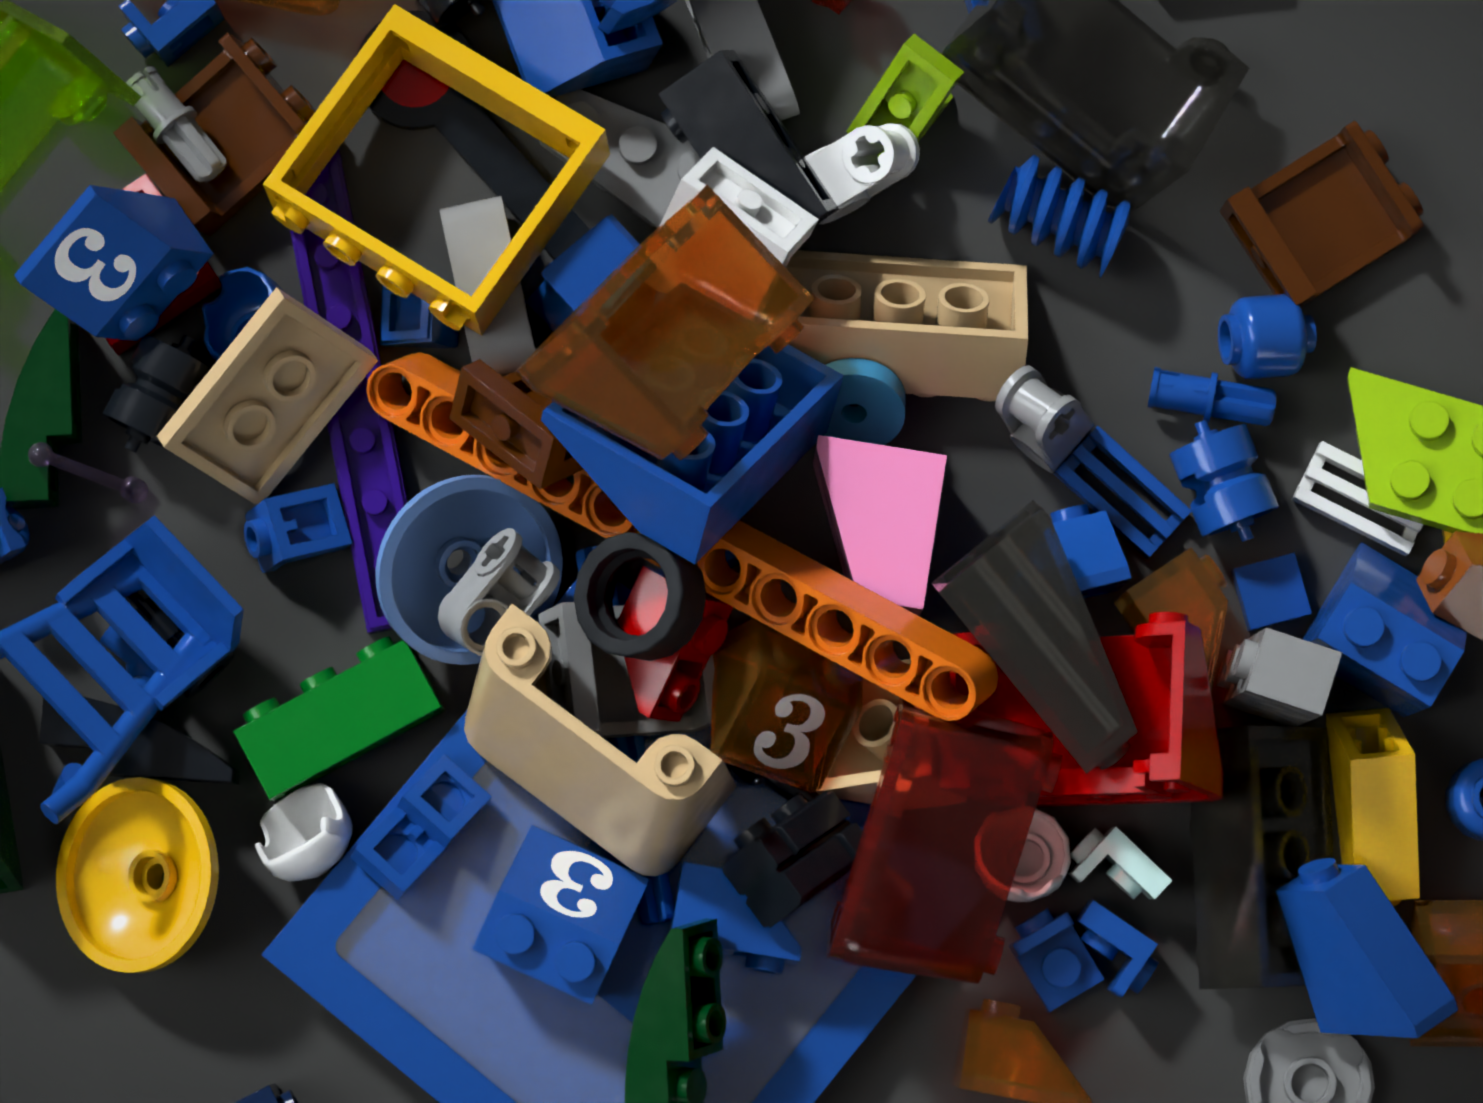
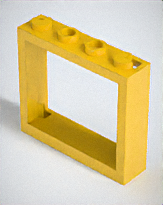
(484, 82)

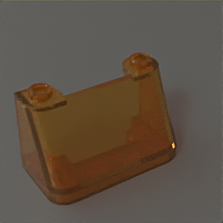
(670, 330)

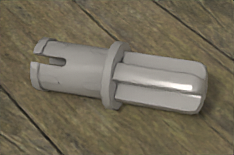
(176, 126)

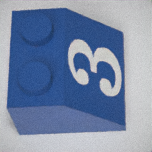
(116, 261)
(561, 914)

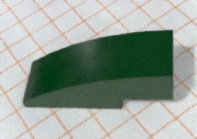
(42, 410)

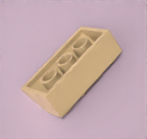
(927, 320)

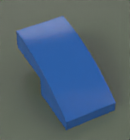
(421, 827)

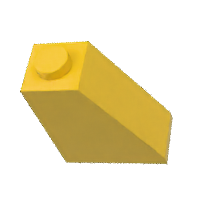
(1376, 798)

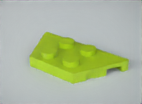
(1419, 452)

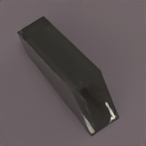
(1035, 625)

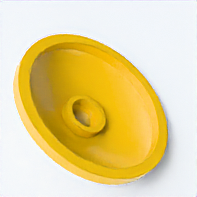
(114, 871)

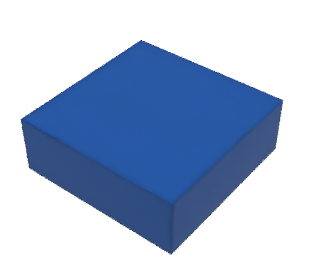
(1271, 592)

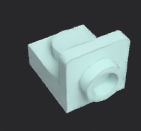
(1131, 867)

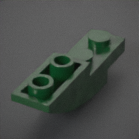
(677, 1018)

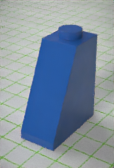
(1359, 955)

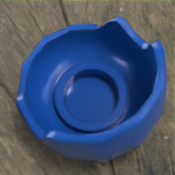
(239, 300)

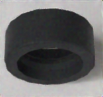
(596, 589)

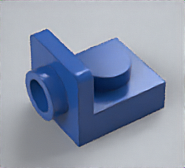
(175, 32)
(296, 527)
(1111, 935)
(1054, 958)

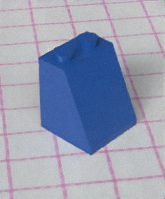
(1387, 634)

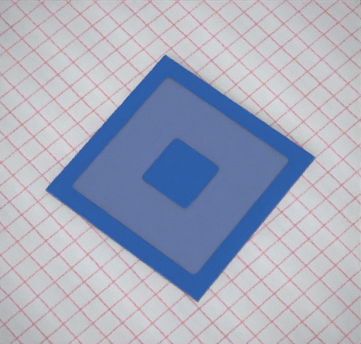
(494, 1035)

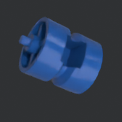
(1223, 478)

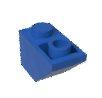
(709, 894)

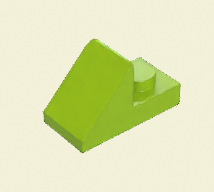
(911, 90)

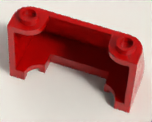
(1171, 704)

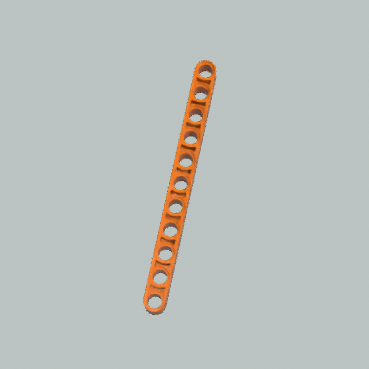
(761, 560)

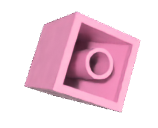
(882, 514)

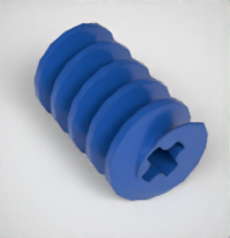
(1062, 214)

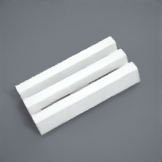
(1341, 515)

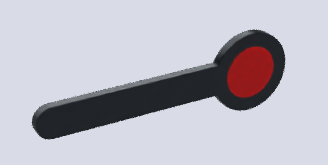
(421, 102)

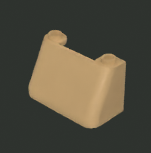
(633, 810)

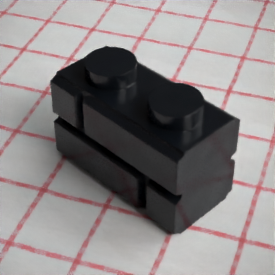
(795, 858)

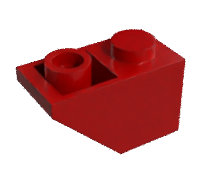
(669, 684)

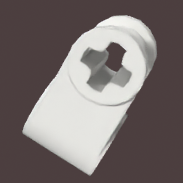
(854, 170)

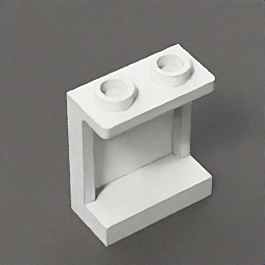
(764, 210)

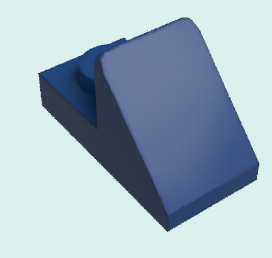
(580, 271)

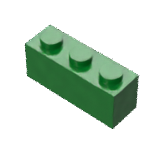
(337, 717)

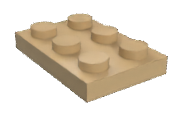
(267, 397)

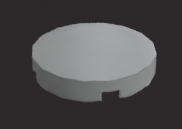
(1307, 1067)

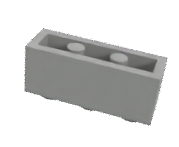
(1278, 677)

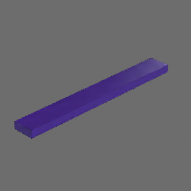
(359, 437)

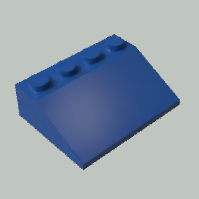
(753, 440)

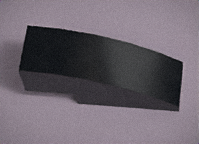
(155, 754)

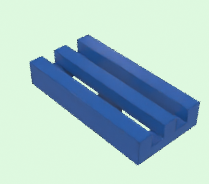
(1139, 474)

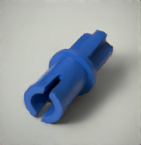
(1212, 397)

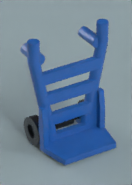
(179, 600)

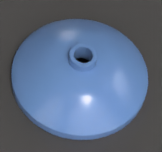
(424, 533)

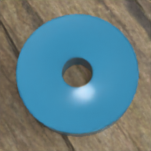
(880, 401)

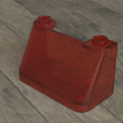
(942, 845)

